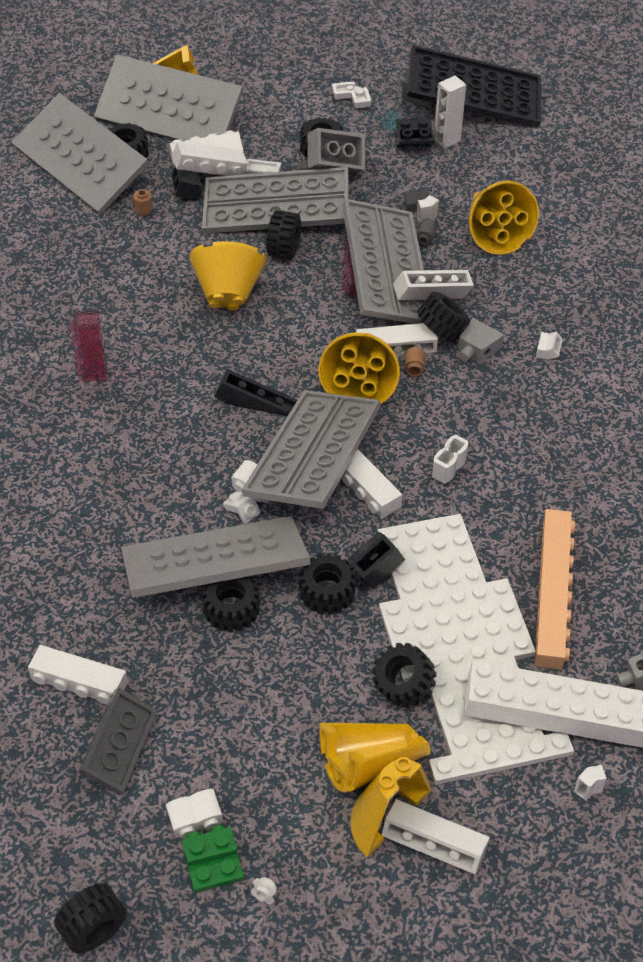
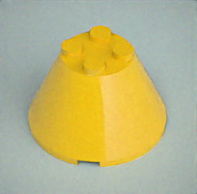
(503, 217)
(227, 272)
(359, 367)

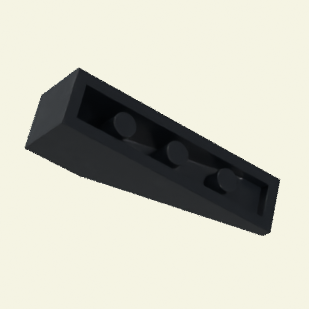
(252, 395)

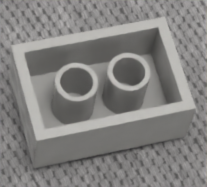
(336, 149)

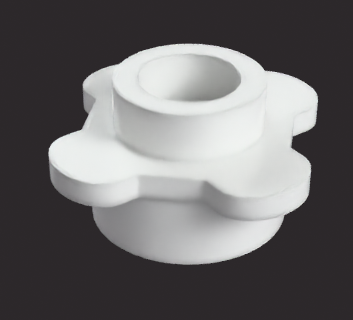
(264, 890)

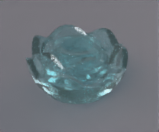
(389, 119)

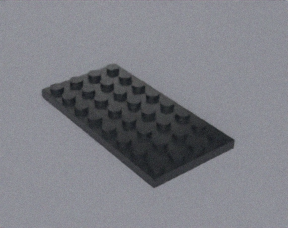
(489, 87)

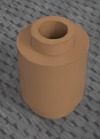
(143, 202)
(414, 361)

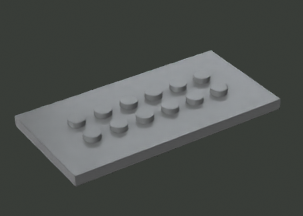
(167, 100)
(80, 153)
(251, 199)
(380, 248)
(312, 449)
(213, 556)

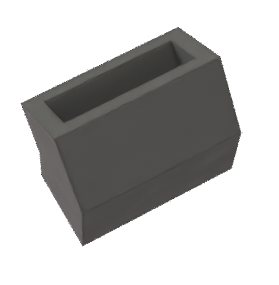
(411, 199)

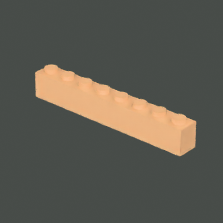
(553, 590)

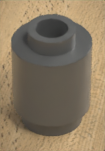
(426, 232)

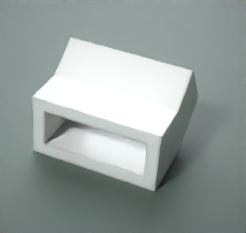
(427, 208)
(549, 345)
(590, 782)

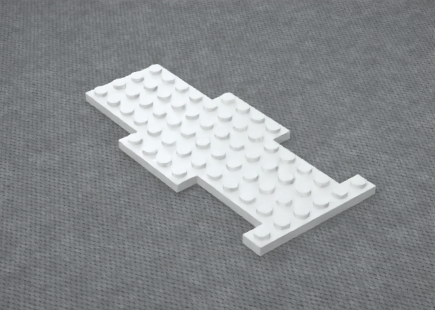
(455, 620)

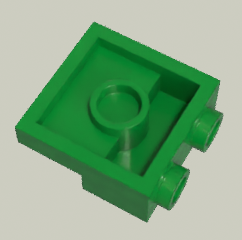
(212, 858)

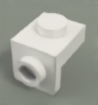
(244, 506)

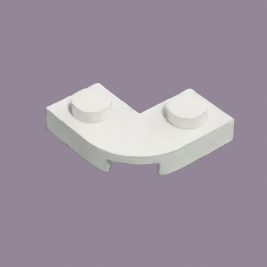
(359, 95)

